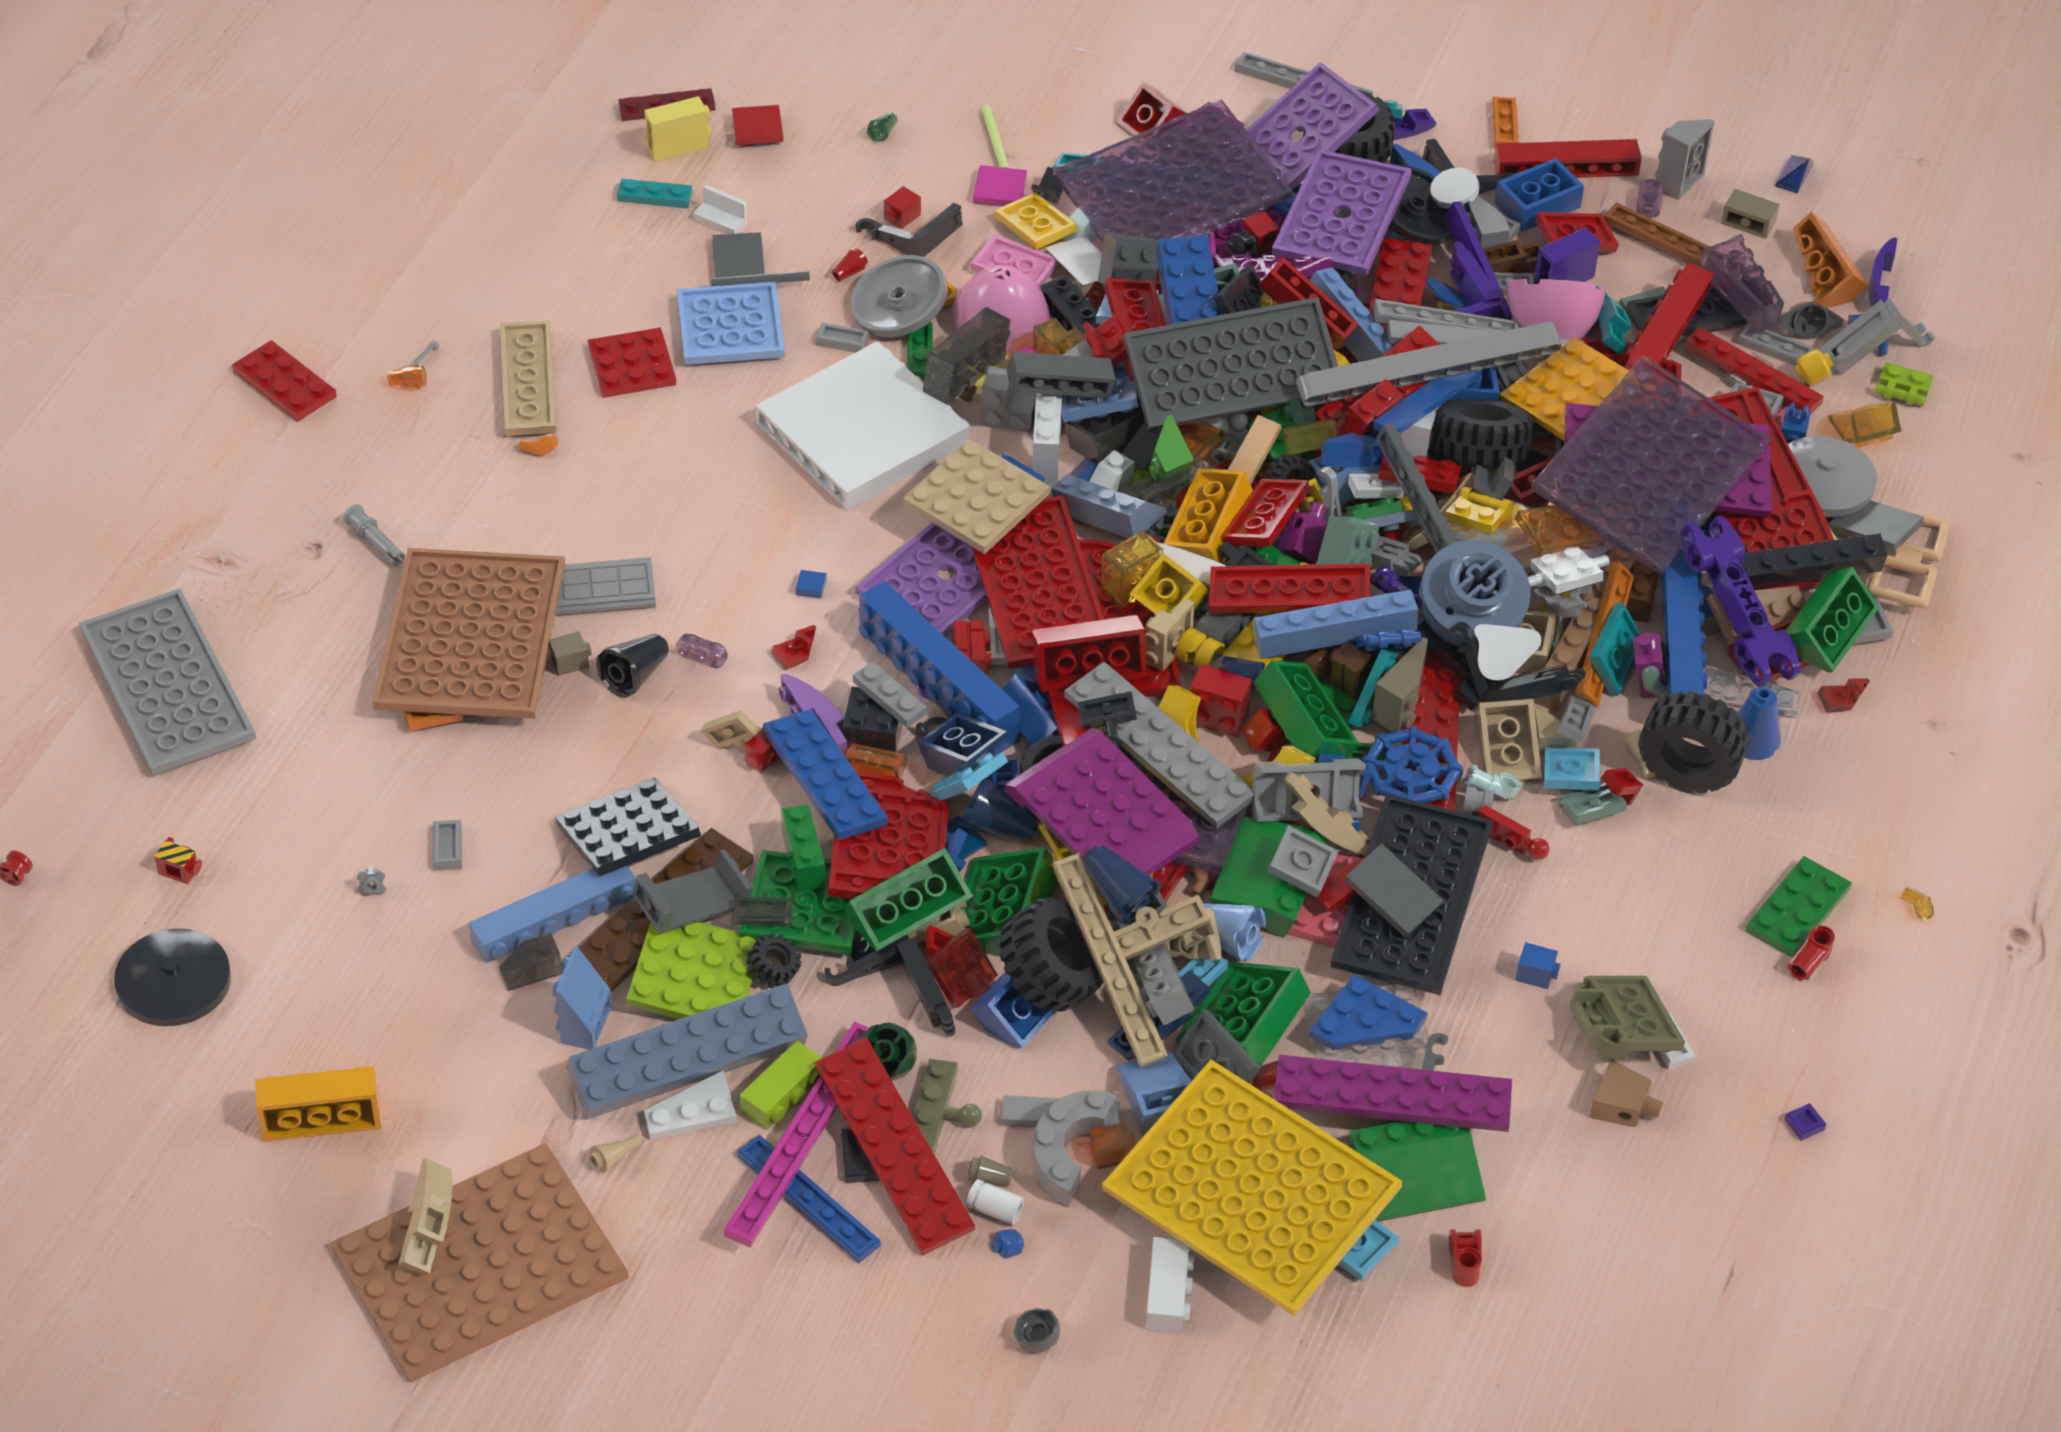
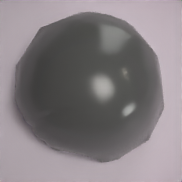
(1037, 1330)

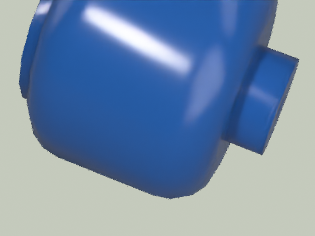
(1007, 1243)

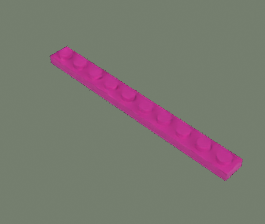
(786, 1158)

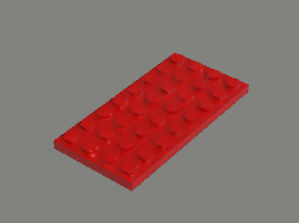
(1037, 580)

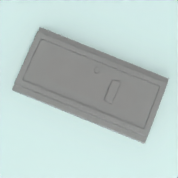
(607, 586)

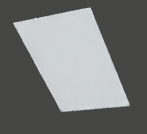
(1079, 258)

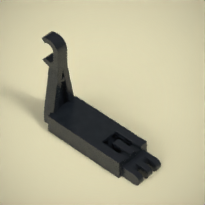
(1517, 687)
(917, 970)

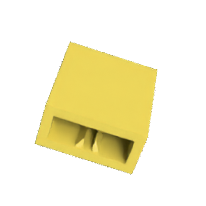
(677, 128)

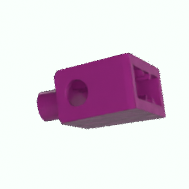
(1305, 535)

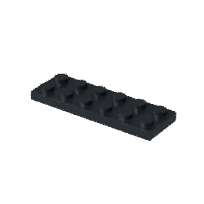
(1712, 314)

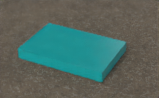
(1614, 650)

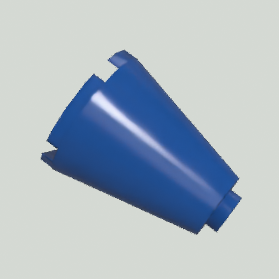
(1762, 723)

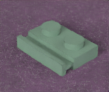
(1591, 804)

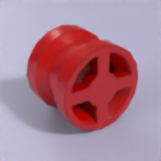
(15, 867)

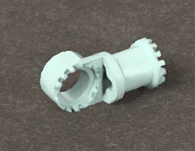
(1504, 785)

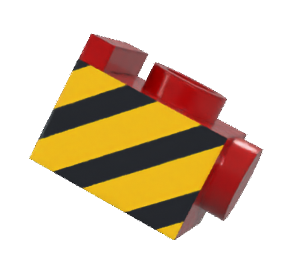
(177, 861)

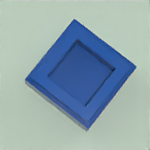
(811, 583)

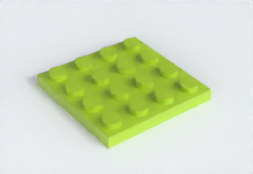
(690, 970)

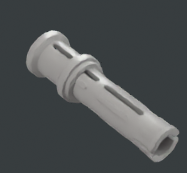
(367, 528)

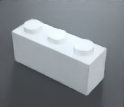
(1169, 1285)

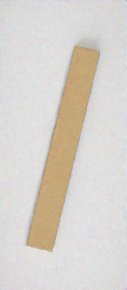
(1110, 960)

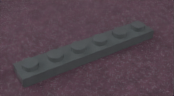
(1414, 487)

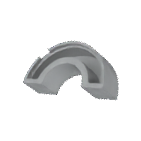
(1059, 1125)

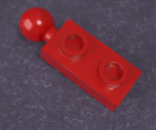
(1514, 834)

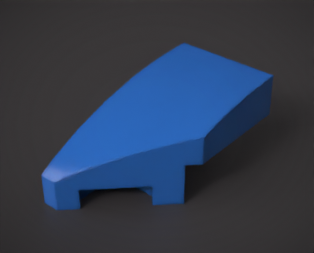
(954, 846)

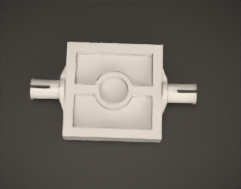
(1567, 570)

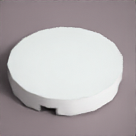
(1454, 186)

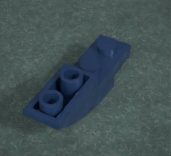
(1196, 990)

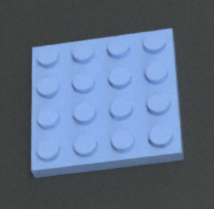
(730, 323)

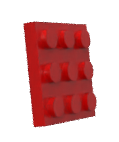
(631, 362)

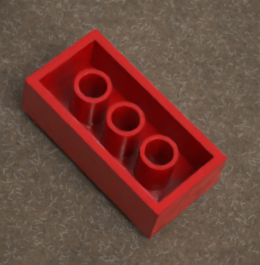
(1074, 650)

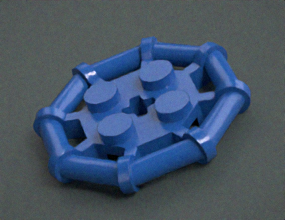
(1416, 755)

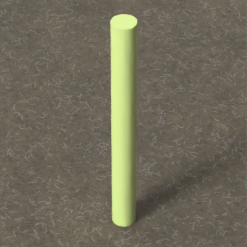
(994, 136)

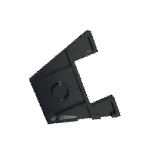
(1456, 660)

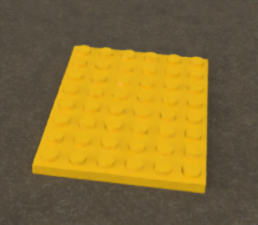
(1252, 1187)

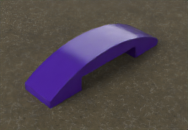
(1884, 262)

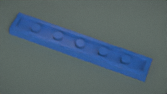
(1425, 400)
(816, 1205)

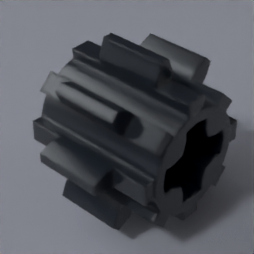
(1242, 244)

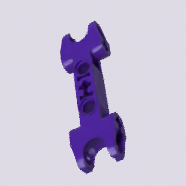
(1758, 642)

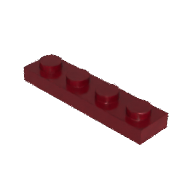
(634, 107)

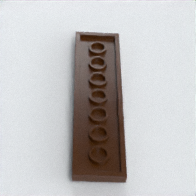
(619, 942)

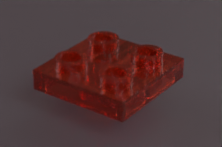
(962, 968)

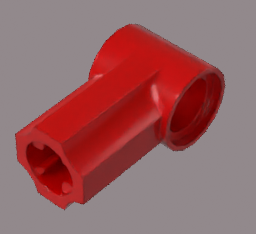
(1812, 953)

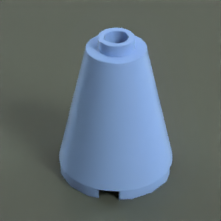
(1239, 928)

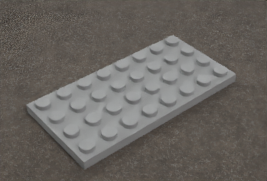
(167, 681)

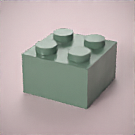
(1348, 541)

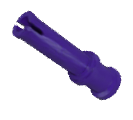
(1391, 582)

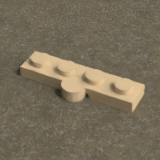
(1156, 929)

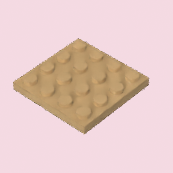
(976, 496)

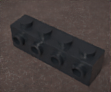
(1068, 304)

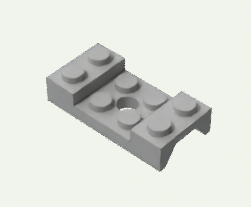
(1334, 782)

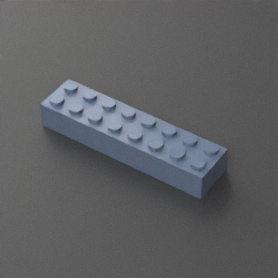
(686, 1051)

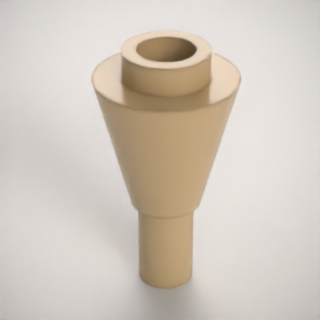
(1632, 743)
(604, 1156)

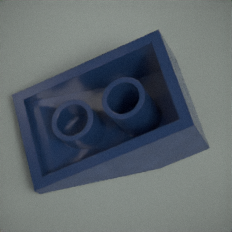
(958, 743)

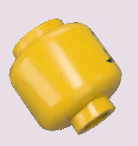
(1814, 367)

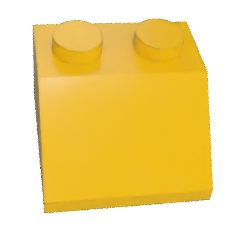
(1167, 586)

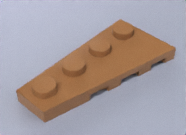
(1777, 602)

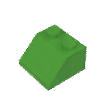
(1170, 453)

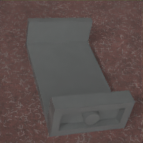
(692, 896)

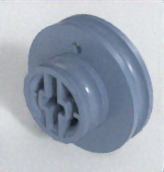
(1465, 570)

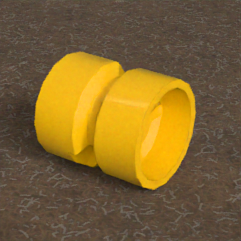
(1197, 649)

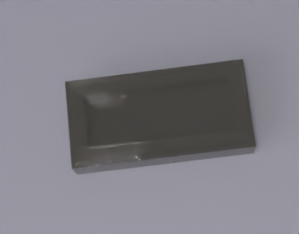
(762, 911)

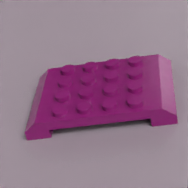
(1100, 798)

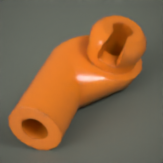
(539, 447)

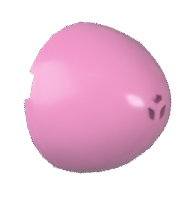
(1009, 294)
(1567, 304)

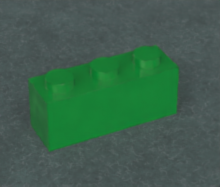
(803, 847)

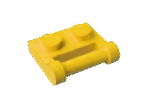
(1478, 516)

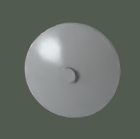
(899, 296)
(1836, 473)

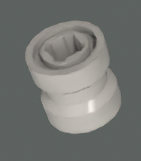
(1476, 799)

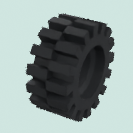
(1286, 464)
(764, 969)

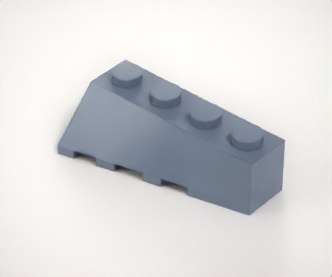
(1106, 507)

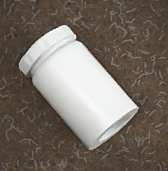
(995, 1202)

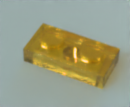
(1308, 436)

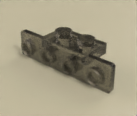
(1156, 491)

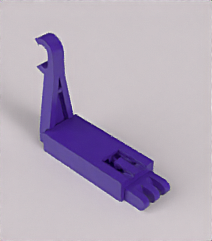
(1473, 284)

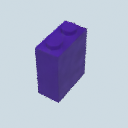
(1569, 258)

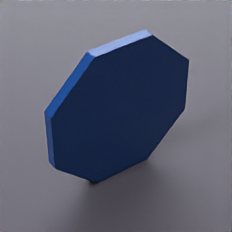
(1446, 293)

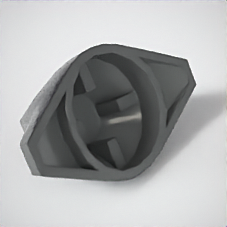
(1810, 319)

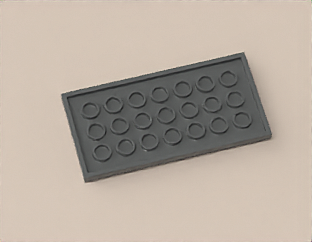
(1228, 362)

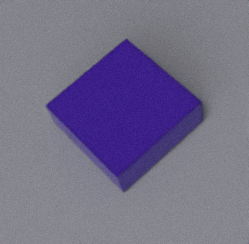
(1805, 1121)

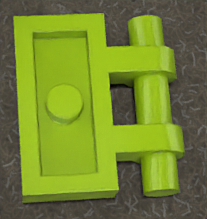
(1904, 384)

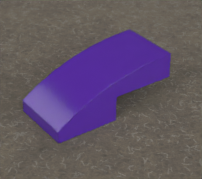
(1413, 123)

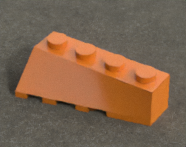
(1830, 268)

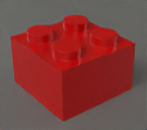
(1223, 700)

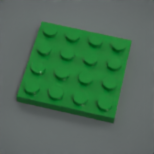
(816, 918)

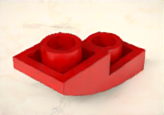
(1335, 890)

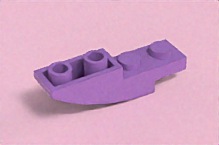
(805, 697)

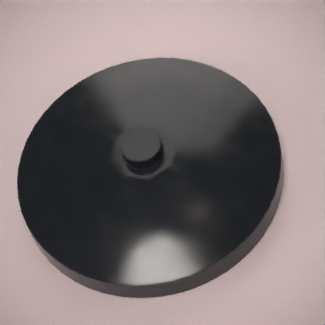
(1418, 215)
(172, 977)

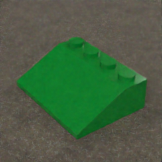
(1249, 883)
(1004, 887)
(1255, 1004)
(1431, 1160)

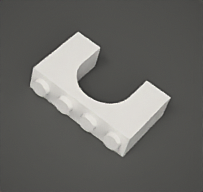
(1047, 436)

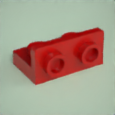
(1107, 340)

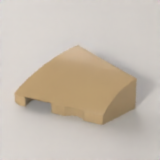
(1199, 943)

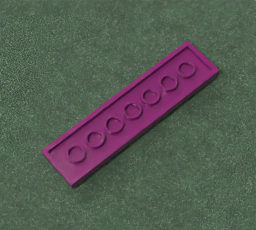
(1394, 1093)

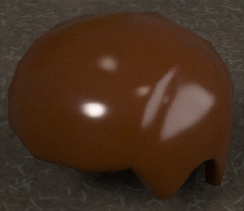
(1320, 663)

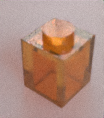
(1110, 1144)

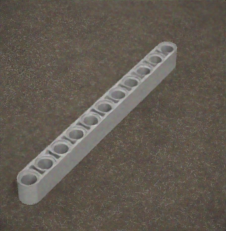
(1429, 363)

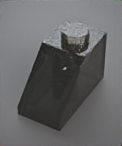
(531, 962)

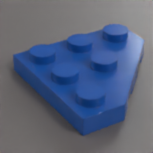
(1366, 1016)

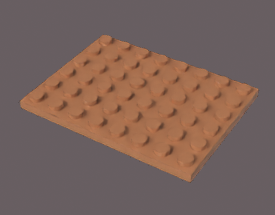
(470, 633)
(509, 1257)

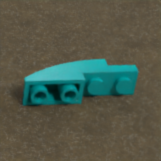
(1614, 324)

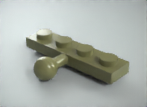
(934, 1101)

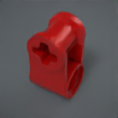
(1465, 1256)

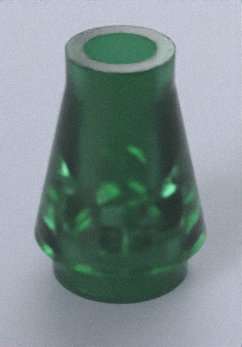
(881, 127)

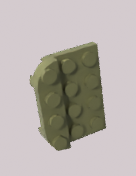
(1623, 1017)

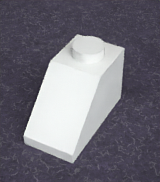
(1114, 472)

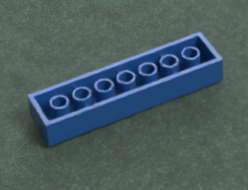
(935, 662)

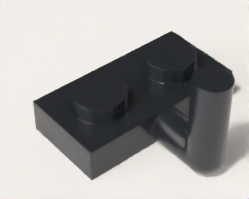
(1108, 712)

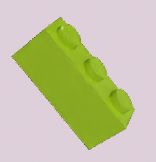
(780, 1086)

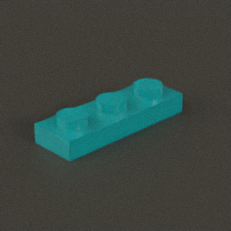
(654, 193)

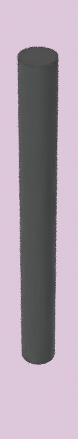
(761, 278)

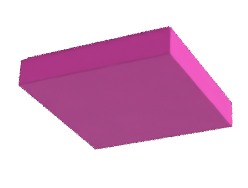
(999, 185)

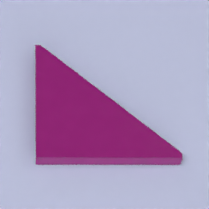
(1304, 264)

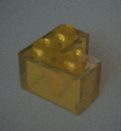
(1052, 338)
(1127, 565)

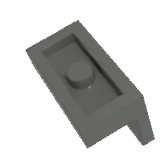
(1497, 483)

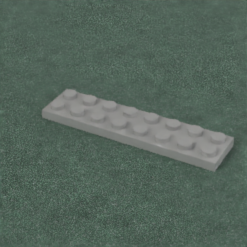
(1169, 750)

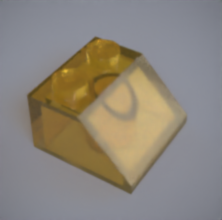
(1867, 423)

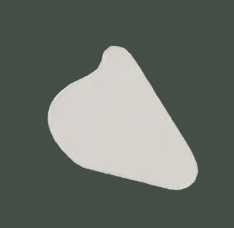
(1504, 649)

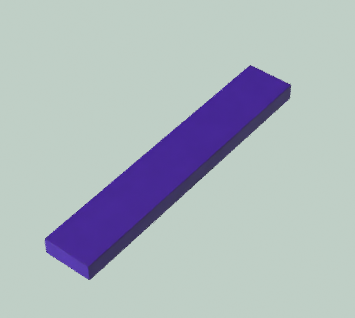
(1464, 232)

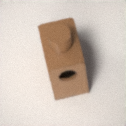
(1624, 1097)

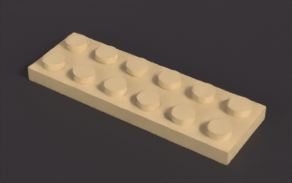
(527, 378)

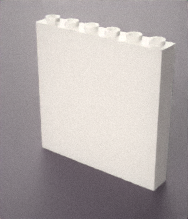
(862, 425)

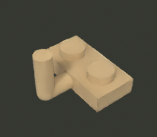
(730, 730)

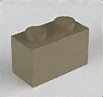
(1750, 213)

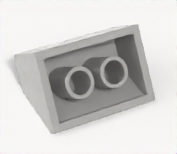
(1684, 155)

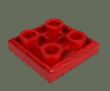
(757, 125)

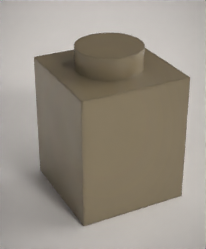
(569, 653)

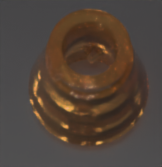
(409, 377)

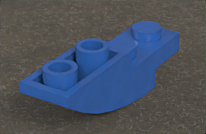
(1352, 451)

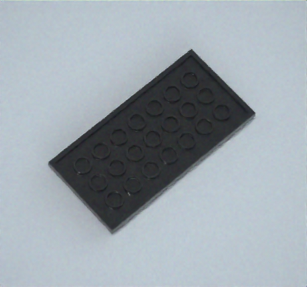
(1446, 854)

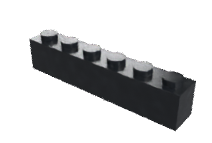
(1814, 561)

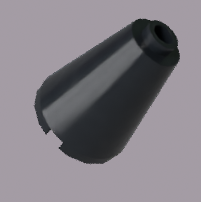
(631, 663)

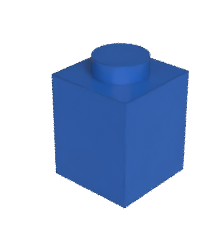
(1537, 966)

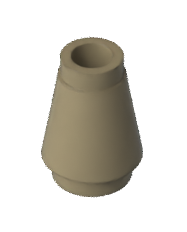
(989, 1171)

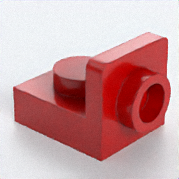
(1622, 783)

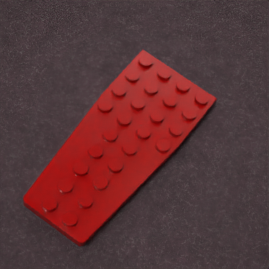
(1795, 510)

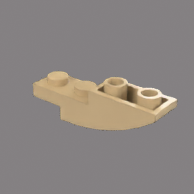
(1330, 823)
(429, 1217)

